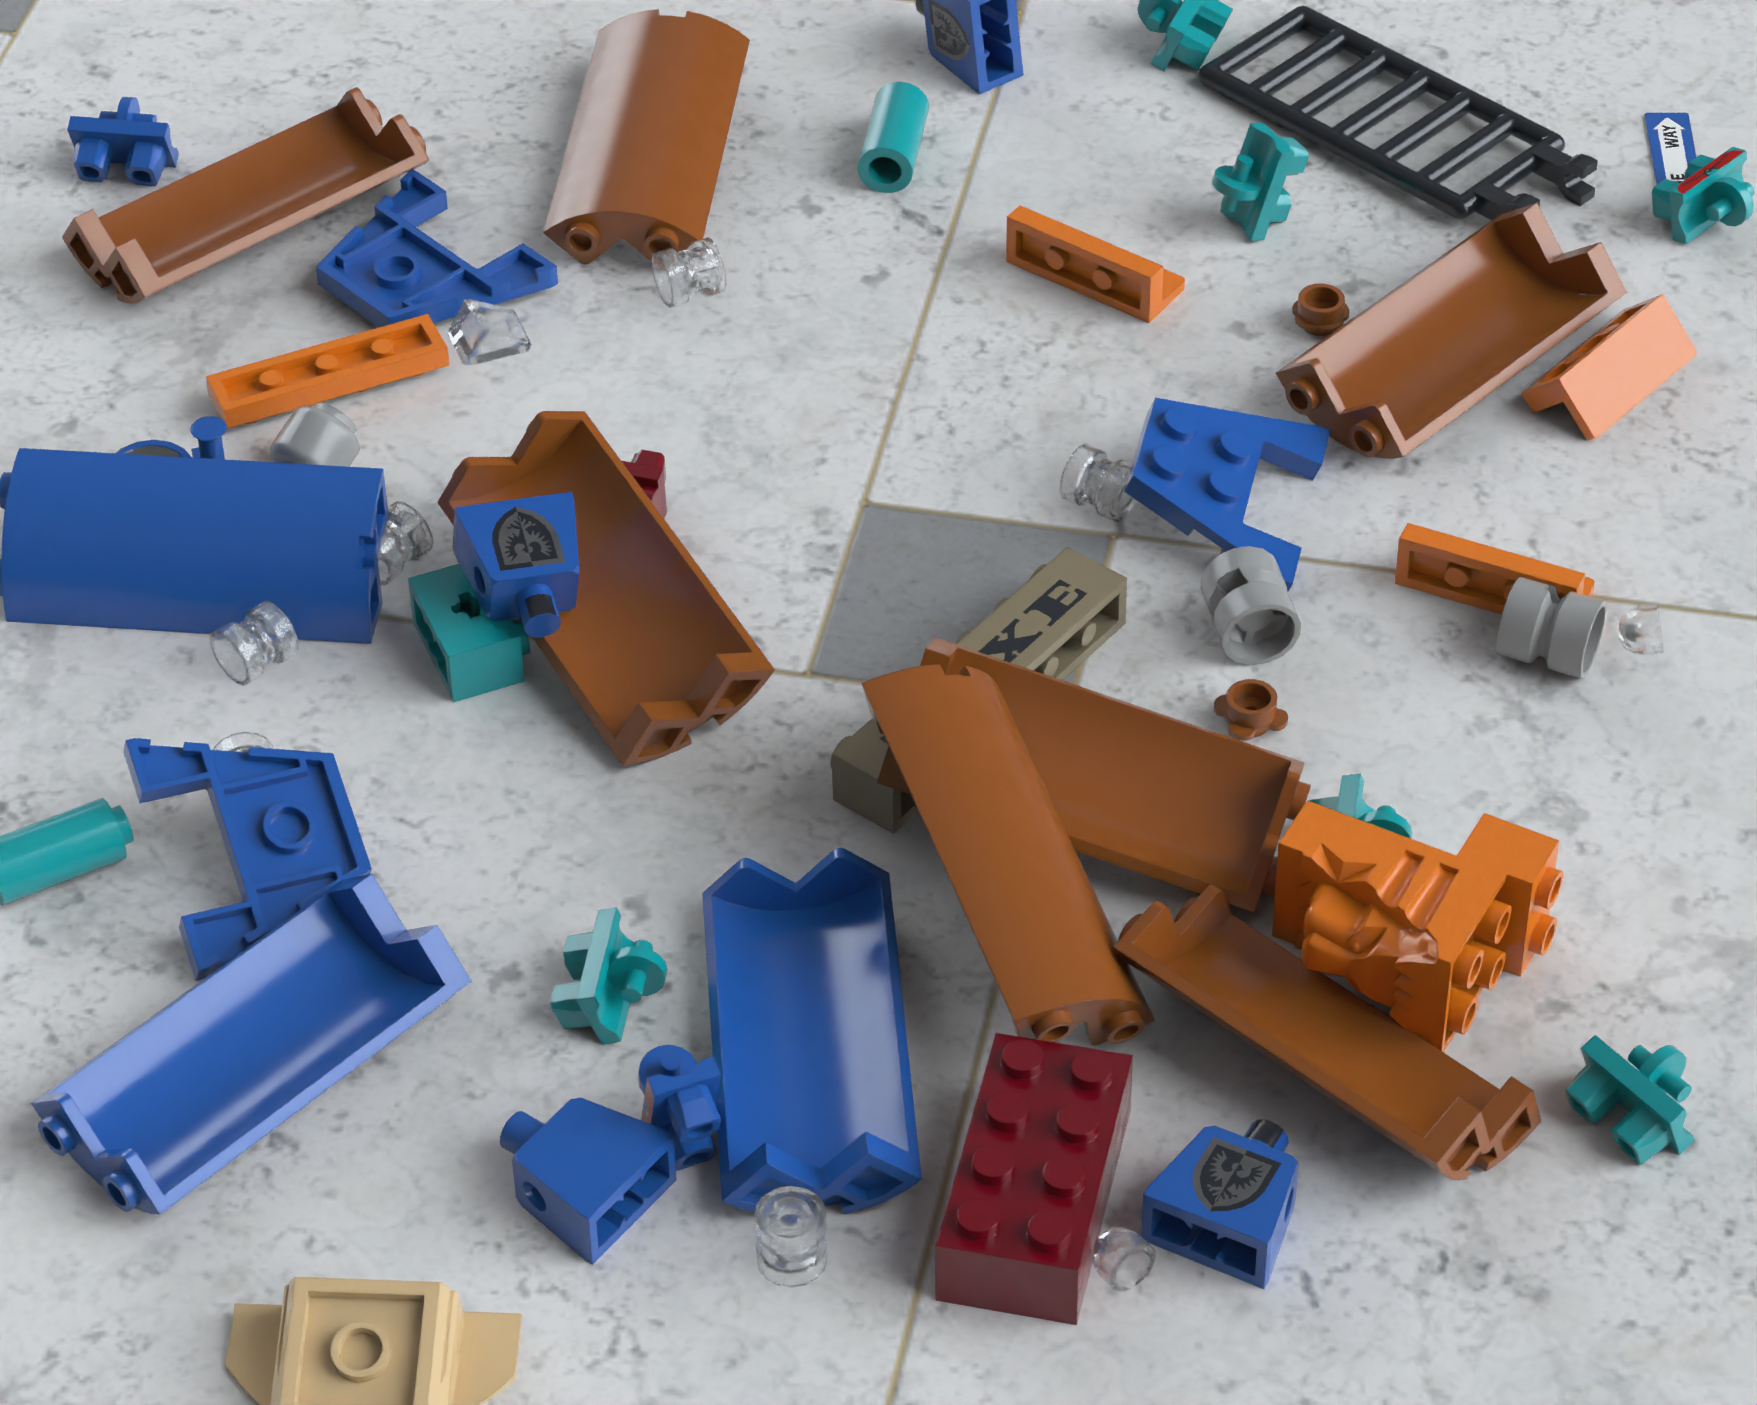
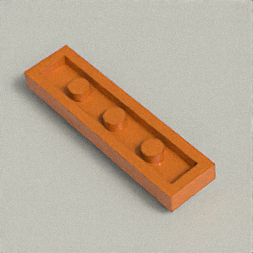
(327, 371)

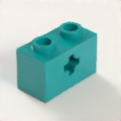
(465, 645)

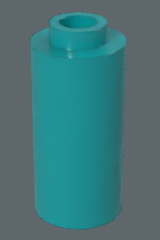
(893, 137)
(62, 848)

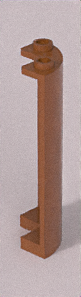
(647, 135)
(244, 199)
(1450, 335)
(649, 633)
(1144, 783)
(1007, 855)
(1329, 1036)

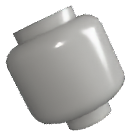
(317, 438)

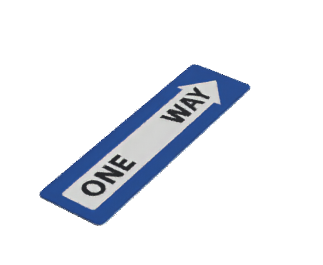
(1670, 144)

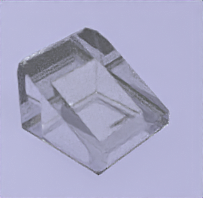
(487, 333)

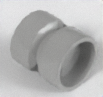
(1250, 605)
(1551, 627)

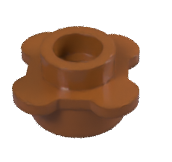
(1250, 709)

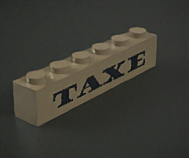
(1043, 626)

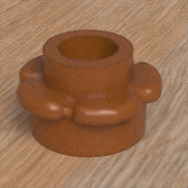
(1320, 309)

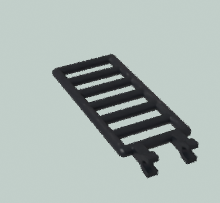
(1485, 197)

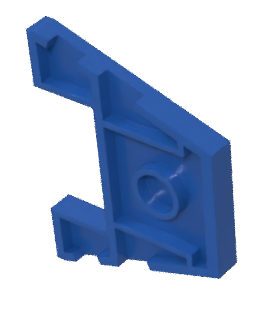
(401, 273)
(1200, 468)
(281, 827)

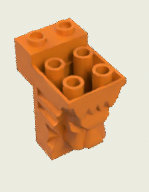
(1414, 919)

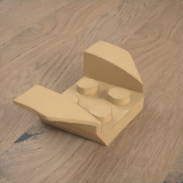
(371, 1345)

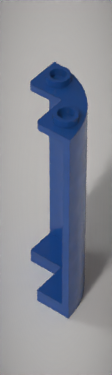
(190, 542)
(809, 1034)
(248, 1046)

